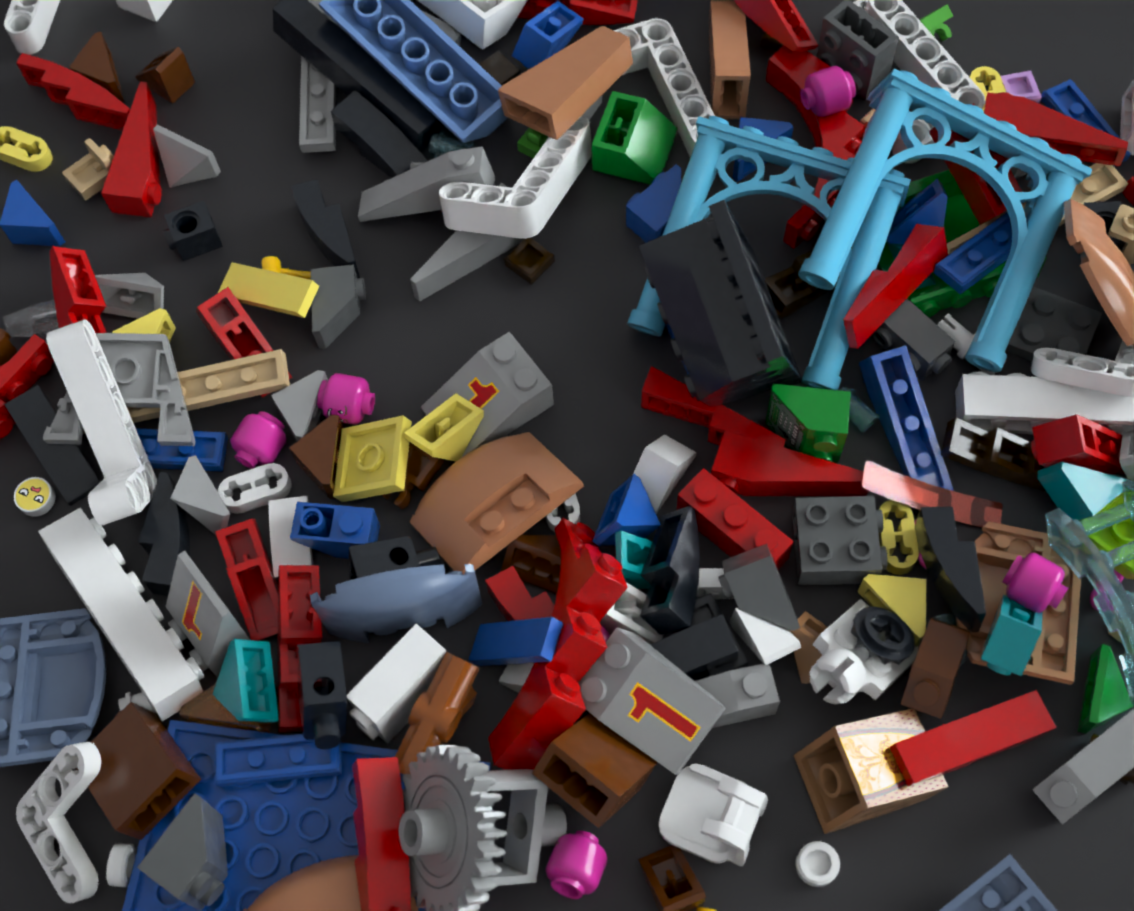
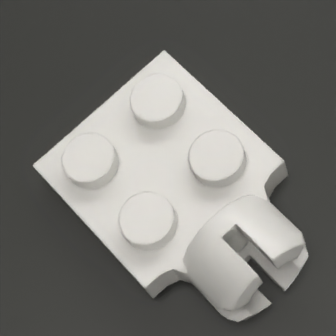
(849, 666)

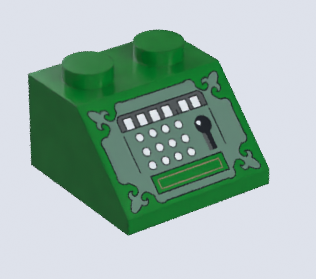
(810, 419)

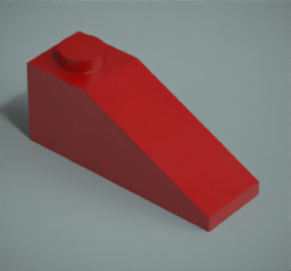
(232, 327)
(1077, 443)

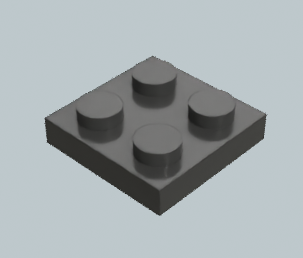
(1052, 323)

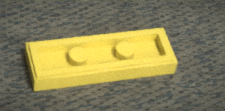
(270, 289)

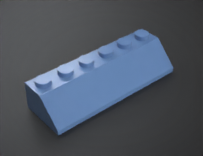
(423, 63)

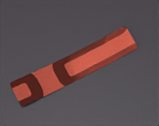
(920, 494)

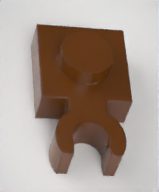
(419, 472)

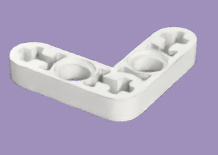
(1086, 370)
(43, 819)

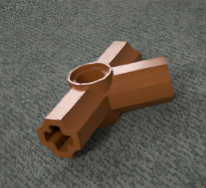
(438, 709)

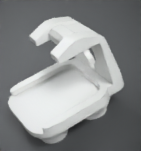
(711, 815)

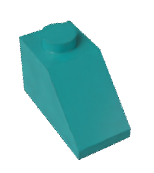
(1011, 638)

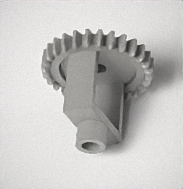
(453, 833)

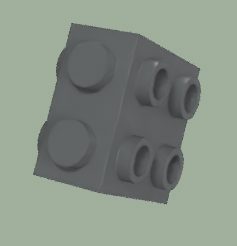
(857, 45)
(837, 540)

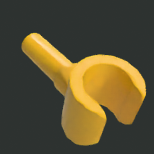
(274, 264)

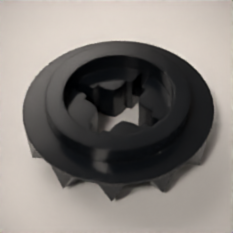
(899, 638)

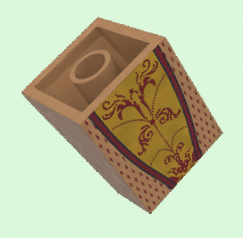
(855, 773)

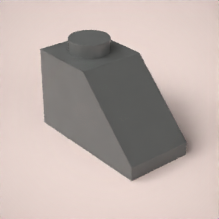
(335, 302)
(758, 587)

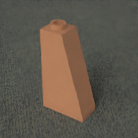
(728, 60)
(567, 83)

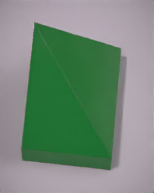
(1104, 691)

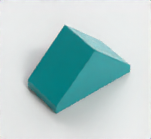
(1079, 490)

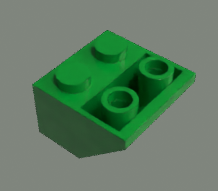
(632, 139)

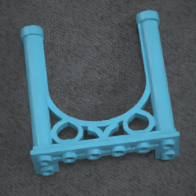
(721, 144)
(1049, 175)

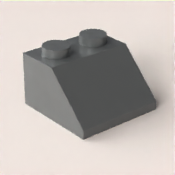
(191, 855)

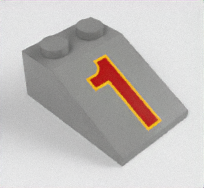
(502, 384)
(201, 615)
(649, 700)

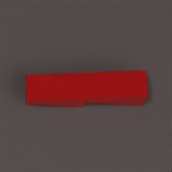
(889, 289)
(672, 398)
(972, 738)

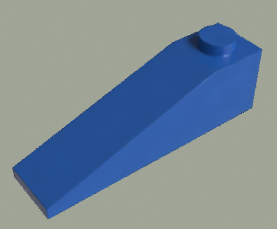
(904, 415)

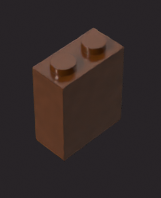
(594, 769)
(139, 771)

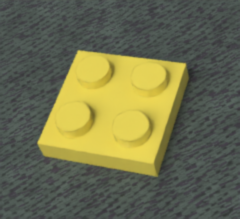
(372, 459)

